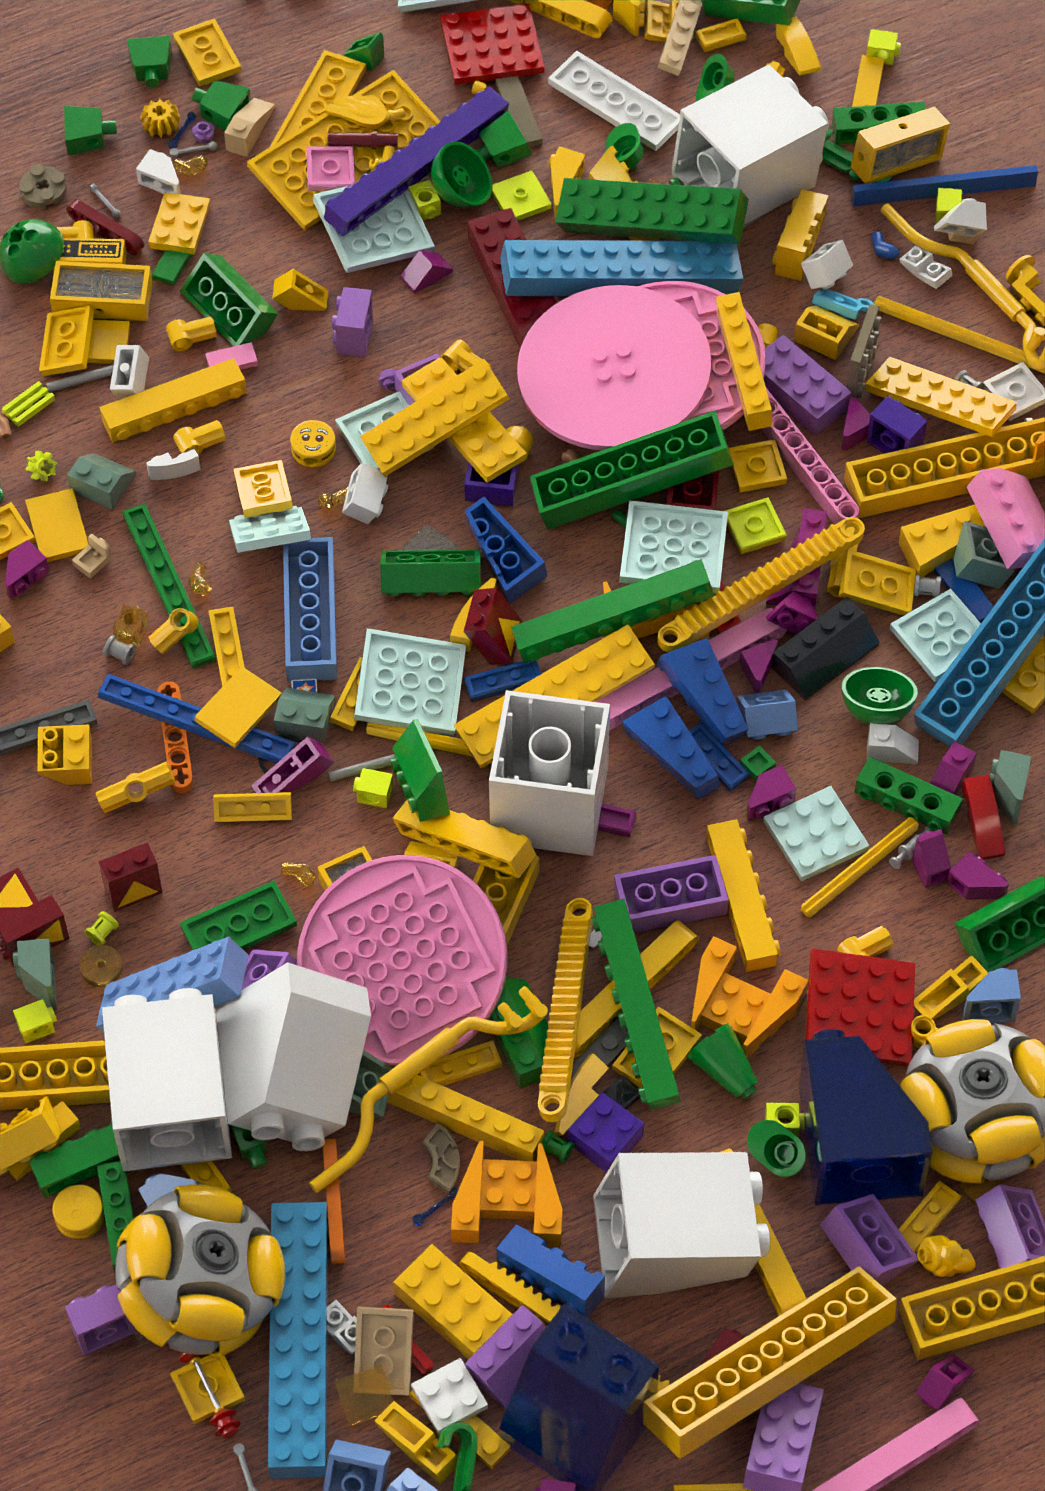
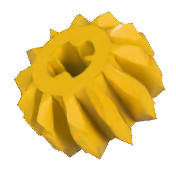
(160, 118)

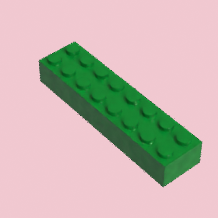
(652, 210)
(631, 470)

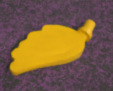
(363, 111)

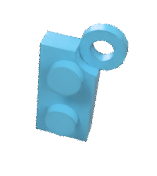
(841, 304)

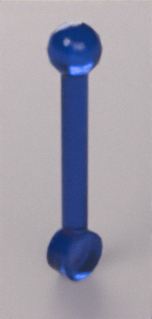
(173, 142)
(418, 1219)

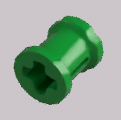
(557, 1146)

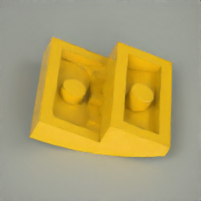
(659, 19)

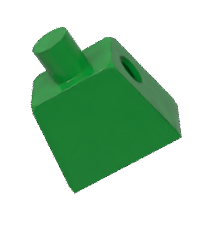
(150, 58)
(221, 102)
(85, 129)
(503, 142)
(252, 1150)

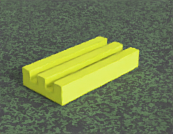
(25, 402)

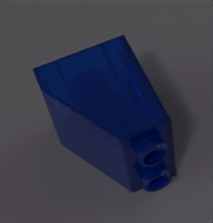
(859, 1124)
(579, 1401)

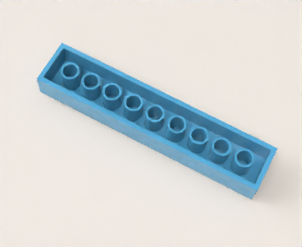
(580, 265)
(988, 658)
(299, 1344)

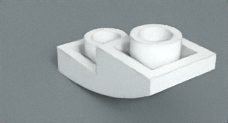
(925, 268)
(165, 467)
(341, 1326)

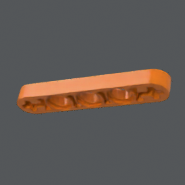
(178, 747)
(334, 1206)

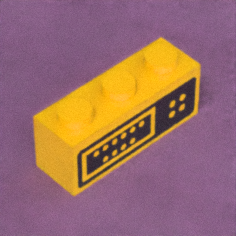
(94, 251)

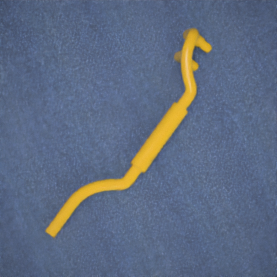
(985, 280)
(417, 1063)

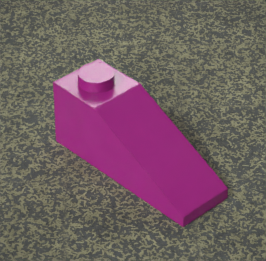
(296, 768)

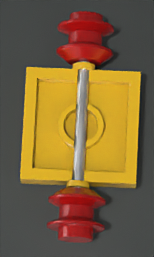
(208, 1391)

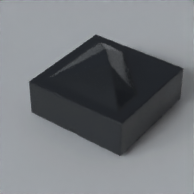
(623, 1093)

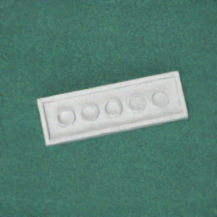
(615, 99)

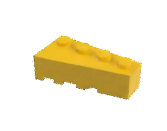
(800, 234)
(935, 539)

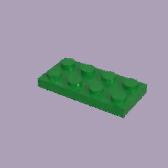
(244, 919)

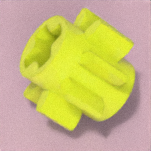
(47, 465)

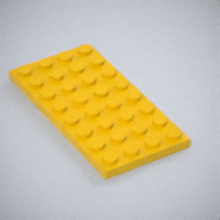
(284, 164)

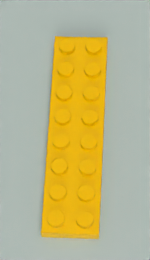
(582, 677)

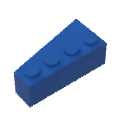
(506, 552)
(703, 685)
(672, 745)
(551, 1271)

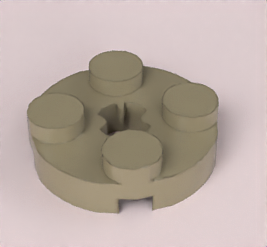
(40, 176)

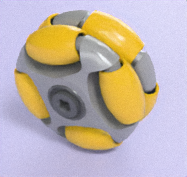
(981, 1099)
(198, 1271)

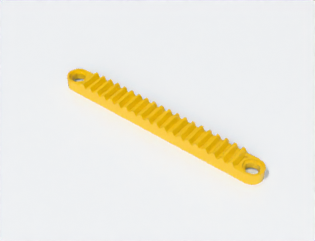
(761, 584)
(565, 1010)
(513, 1291)

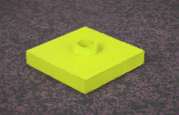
(521, 194)
(755, 526)

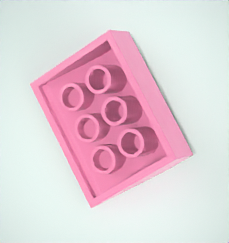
(1009, 514)

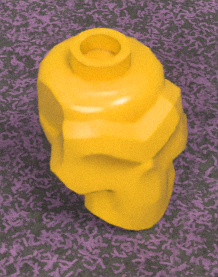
(944, 1256)

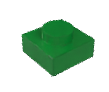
(757, 762)

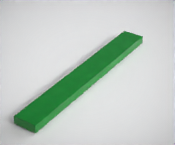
(167, 581)

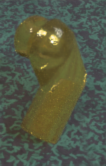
(192, 166)
(330, 501)
(197, 581)
(301, 872)

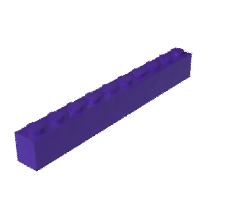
(412, 163)

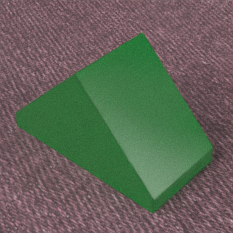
(367, 50)

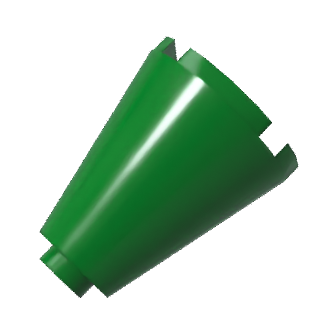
(725, 1062)

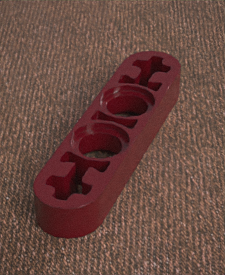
(105, 226)

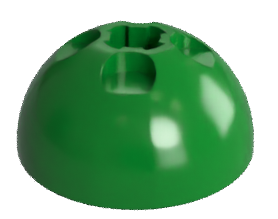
(461, 176)
(30, 250)
(878, 695)

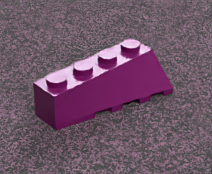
(811, 523)

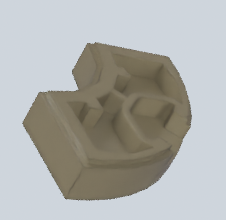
(445, 1158)

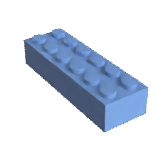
(310, 610)
(210, 969)

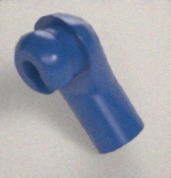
(883, 248)

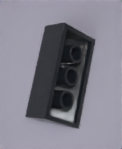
(825, 648)

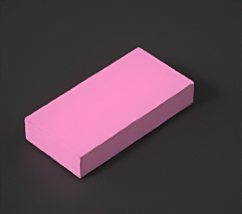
(243, 355)

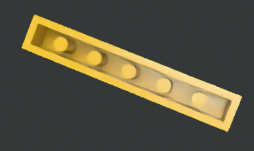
(744, 361)
(173, 400)
(469, 839)
(745, 904)
(469, 1118)

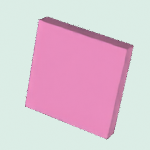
(329, 167)

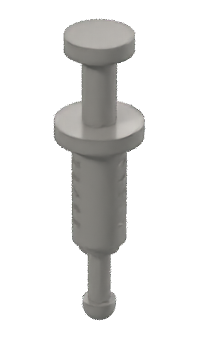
(906, 851)

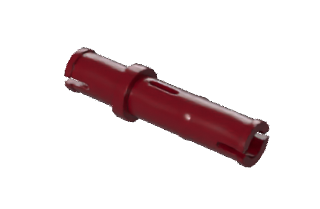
(363, 139)

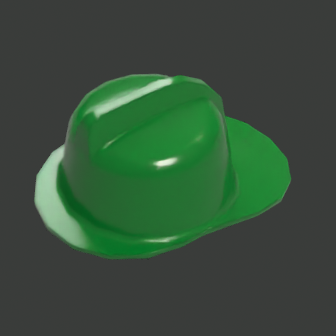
(715, 76)
(627, 143)
(776, 1148)

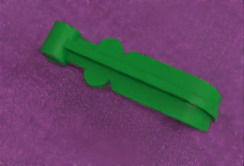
(841, 158)
(466, 1454)

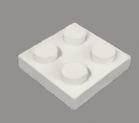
(1019, 386)
(449, 1395)

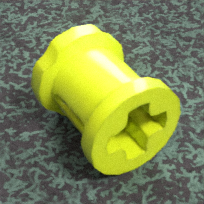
(101, 928)

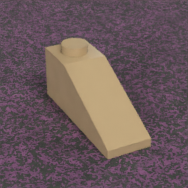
(247, 126)

